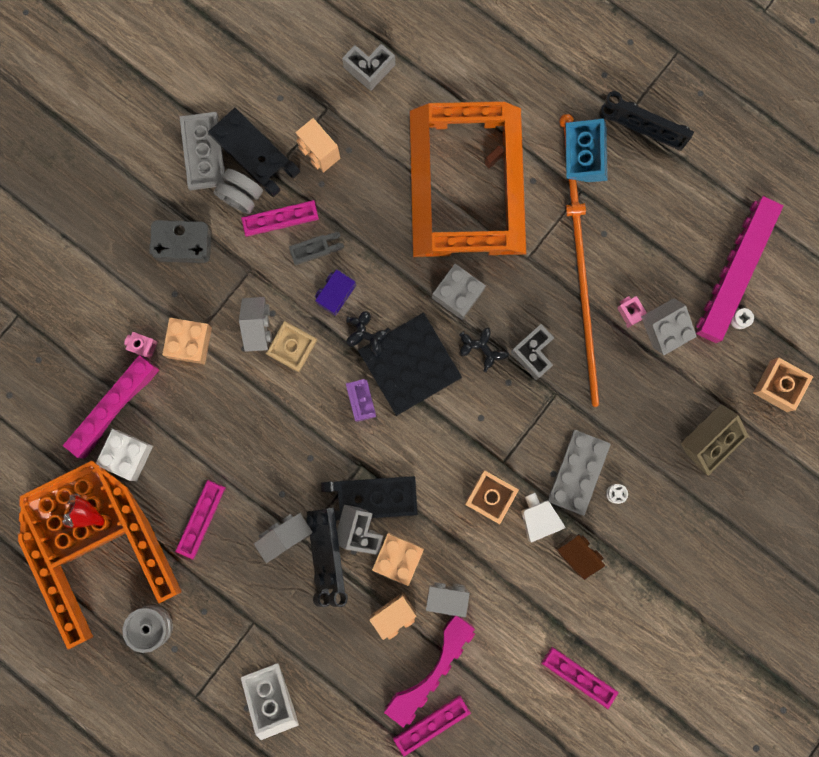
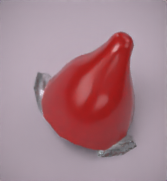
(82, 513)

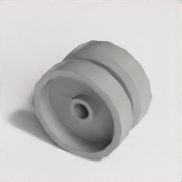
(238, 191)
(147, 639)

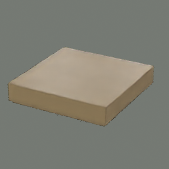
(291, 346)

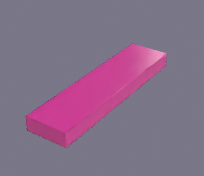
(279, 218)
(200, 519)
(580, 677)
(431, 725)

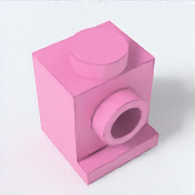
(637, 308)
(146, 347)

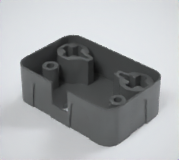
(181, 247)

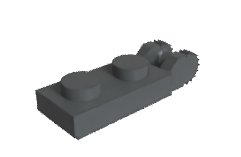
(314, 248)

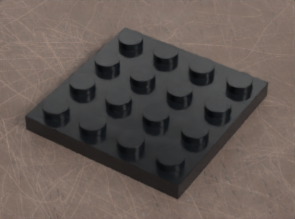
(411, 364)

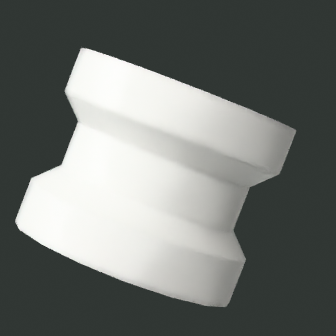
(739, 322)
(617, 493)

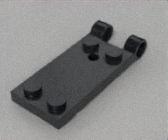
(646, 122)
(246, 145)
(379, 496)
(326, 558)

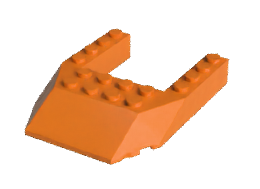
(51, 544)

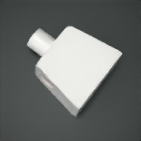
(540, 519)

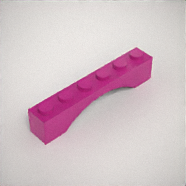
(93, 427)
(405, 702)

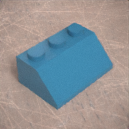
(586, 150)

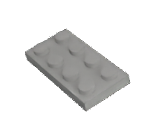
(201, 153)
(578, 472)

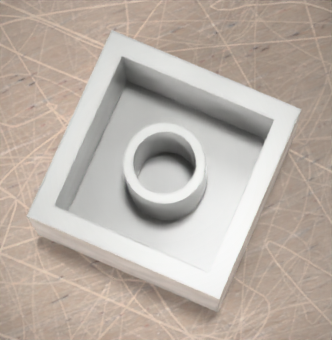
(124, 455)

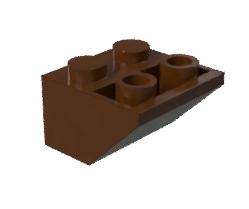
(580, 556)

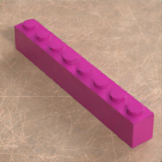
(739, 269)

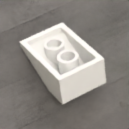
(269, 702)

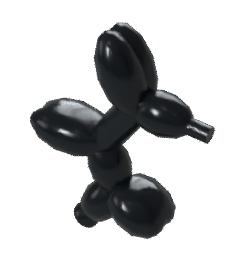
(360, 323)
(481, 343)

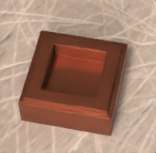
(493, 157)

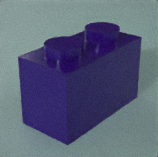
(335, 292)

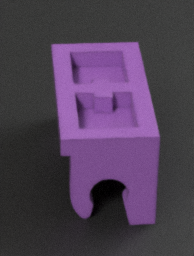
(360, 400)

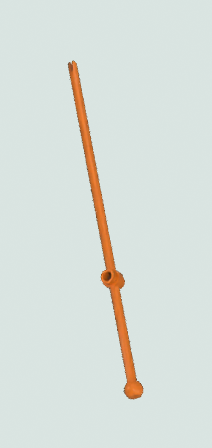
(575, 210)

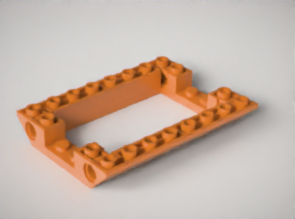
(444, 243)

